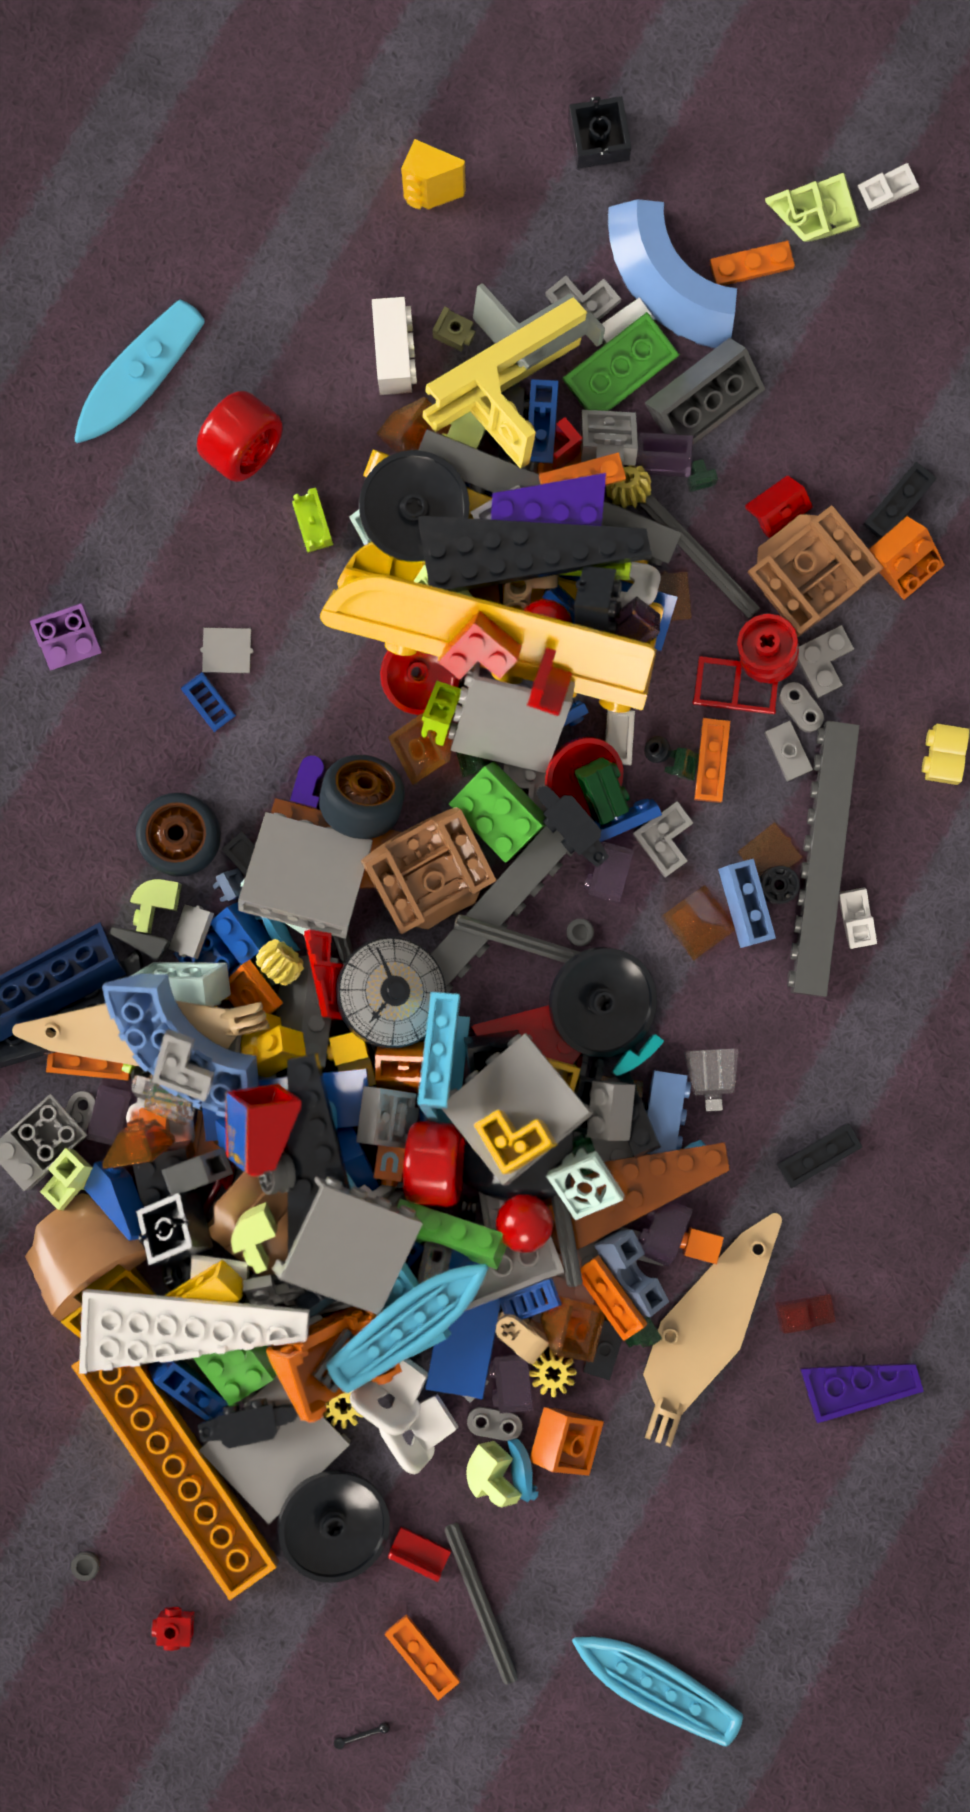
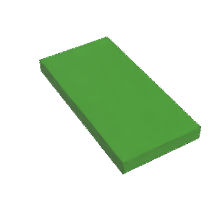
(621, 365)

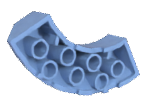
(663, 280)
(146, 1010)

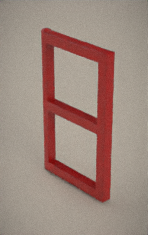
(697, 701)

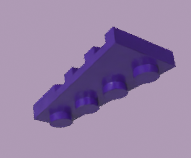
(560, 502)
(854, 1388)

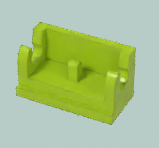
(312, 521)
(440, 710)

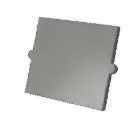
(226, 650)
(191, 931)

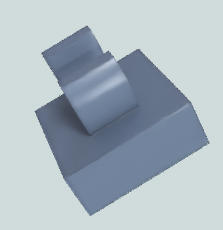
(230, 884)

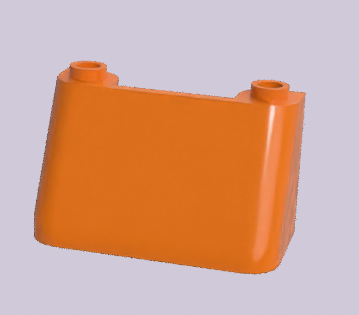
(298, 1360)

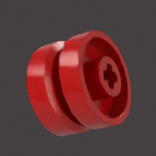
(768, 648)

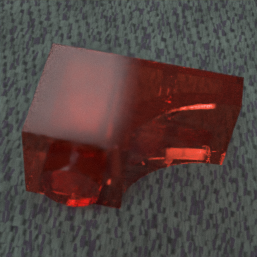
(804, 1313)

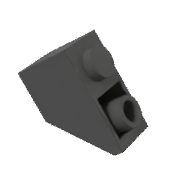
(197, 1172)

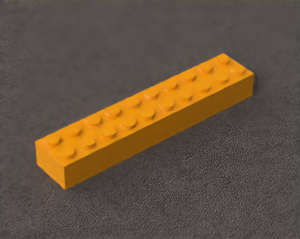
(182, 1475)

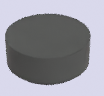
(580, 932)
(85, 1565)

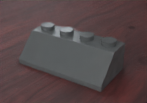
(707, 392)
(303, 1013)

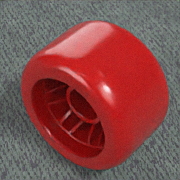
(239, 436)
(433, 1164)

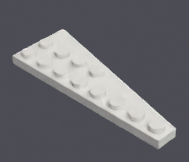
(145, 1328)

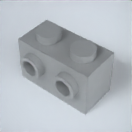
(611, 1110)

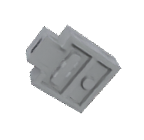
(607, 434)
(386, 1117)

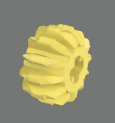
(631, 490)
(279, 962)
(550, 1382)
(338, 1413)

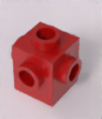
(183, 1627)

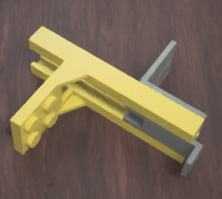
(516, 354)

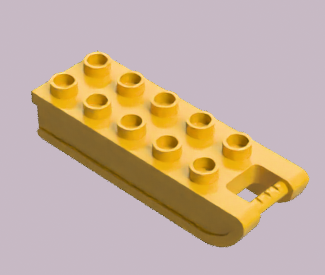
(385, 604)

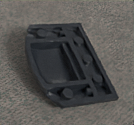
(531, 1182)

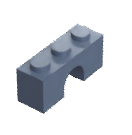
(619, 1253)

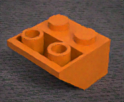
(907, 556)
(399, 1068)

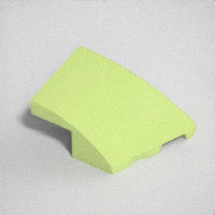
(815, 206)

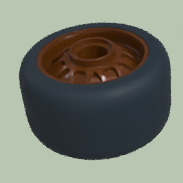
(361, 796)
(193, 850)

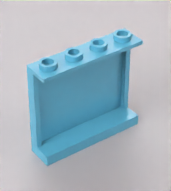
(443, 1055)

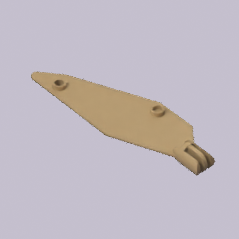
(95, 1035)
(707, 1326)

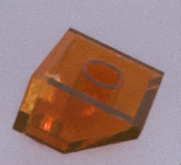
(407, 427)
(419, 754)
(698, 922)
(138, 1143)
(573, 1328)

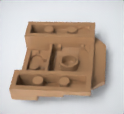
(813, 567)
(429, 871)
(241, 1197)
(75, 1250)

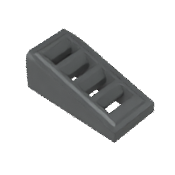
(148, 944)

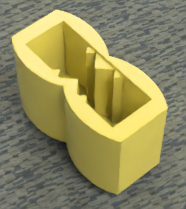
(946, 754)

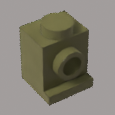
(458, 339)

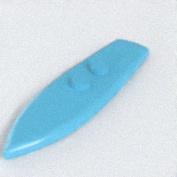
(138, 371)
(406, 1326)
(660, 1688)

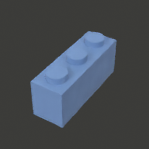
(746, 903)
(666, 1110)

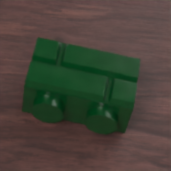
(602, 790)

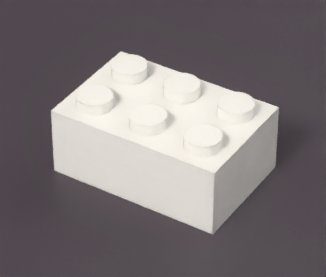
(394, 345)

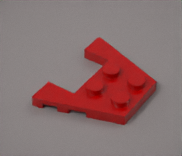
(324, 972)
(537, 1025)

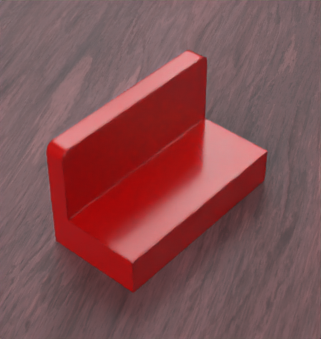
(570, 442)
(779, 505)
(549, 686)
(419, 1553)

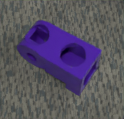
(309, 774)

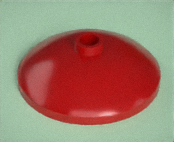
(409, 691)
(572, 756)

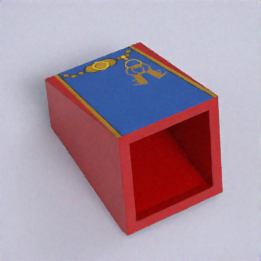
(259, 1126)

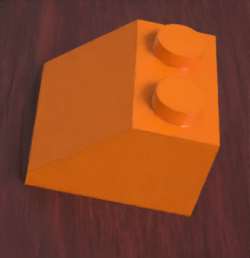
(566, 1442)

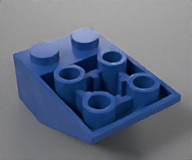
(231, 939)

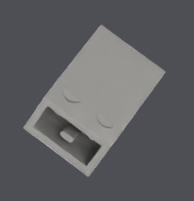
(38, 1141)

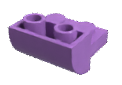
(66, 636)

